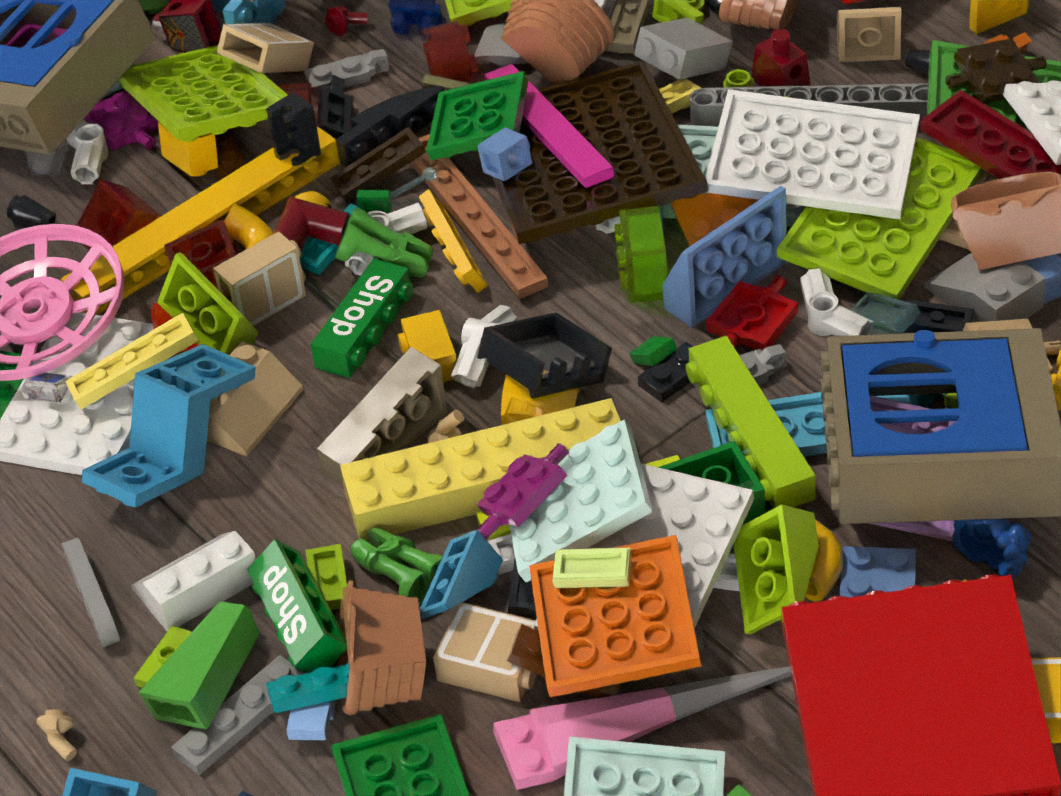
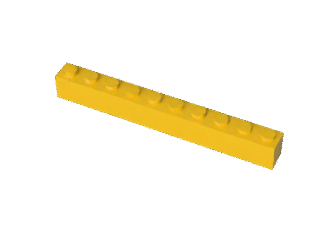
(252, 186)

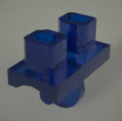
(418, 12)

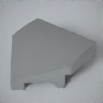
(495, 50)

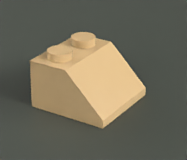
(869, 34)

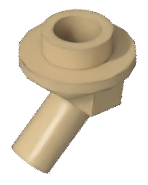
(447, 427)
(55, 725)

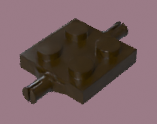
(991, 66)

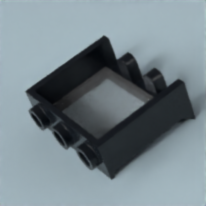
(545, 354)

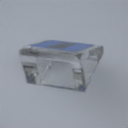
(47, 386)

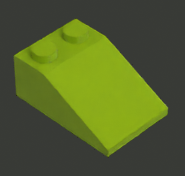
(774, 563)

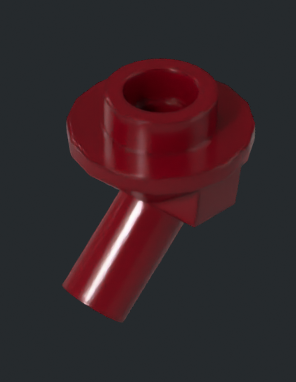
(338, 19)

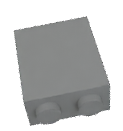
(683, 48)

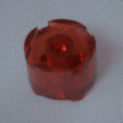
(448, 51)

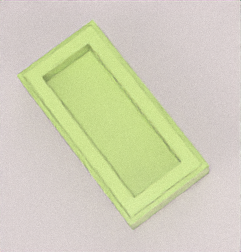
(592, 567)

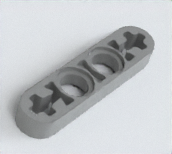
(90, 592)

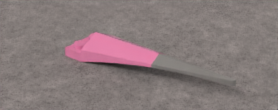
(538, 742)

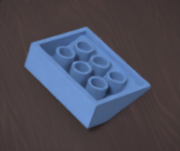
(732, 253)

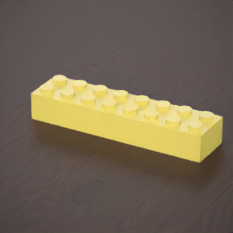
(450, 475)

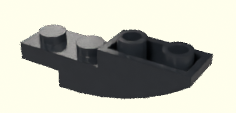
(385, 121)

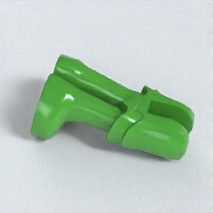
(403, 249)
(387, 559)

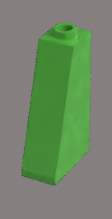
(202, 668)

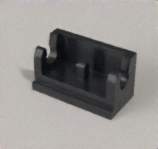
(293, 129)

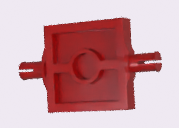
(753, 314)

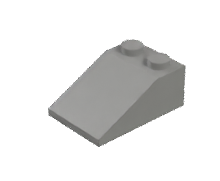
(993, 293)

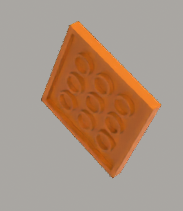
(617, 632)

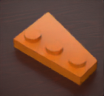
(706, 213)

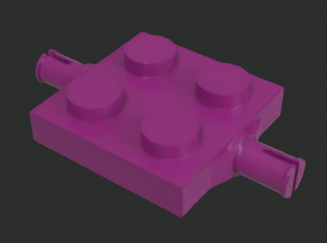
(123, 121)
(521, 490)

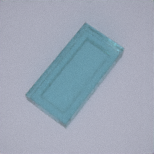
(886, 312)

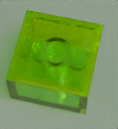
(641, 253)

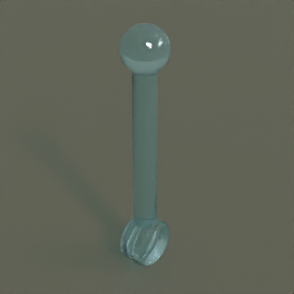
(428, 174)

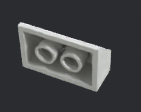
(197, 580)

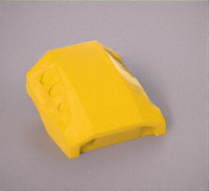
(519, 405)

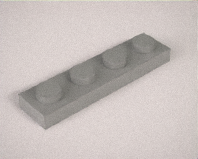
(233, 720)

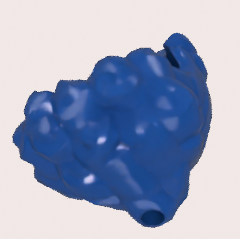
(994, 542)

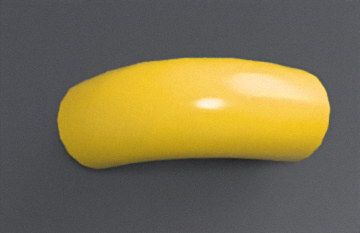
(246, 226)
(827, 564)

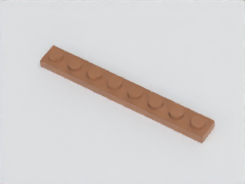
(482, 225)

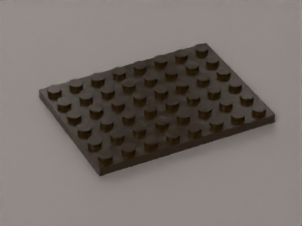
(631, 129)

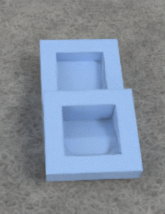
(310, 721)

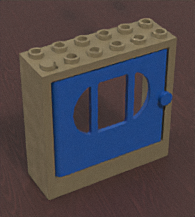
(57, 84)
(959, 473)

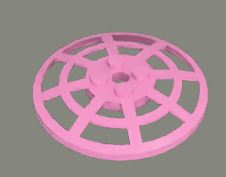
(52, 299)

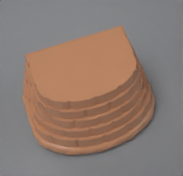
(758, 13)
(558, 35)
(1011, 218)
(382, 648)

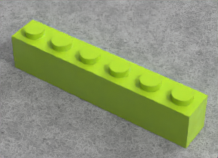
(751, 422)

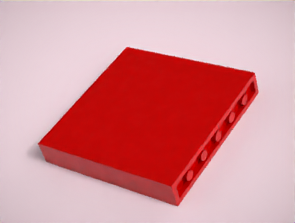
(919, 693)

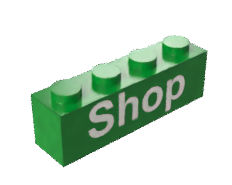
(361, 318)
(297, 608)

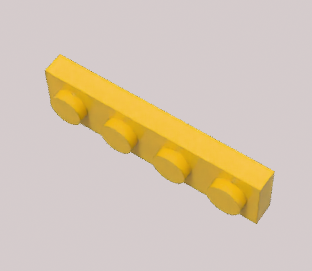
(448, 235)

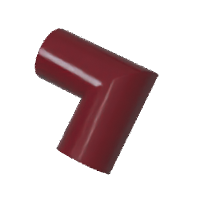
(308, 219)

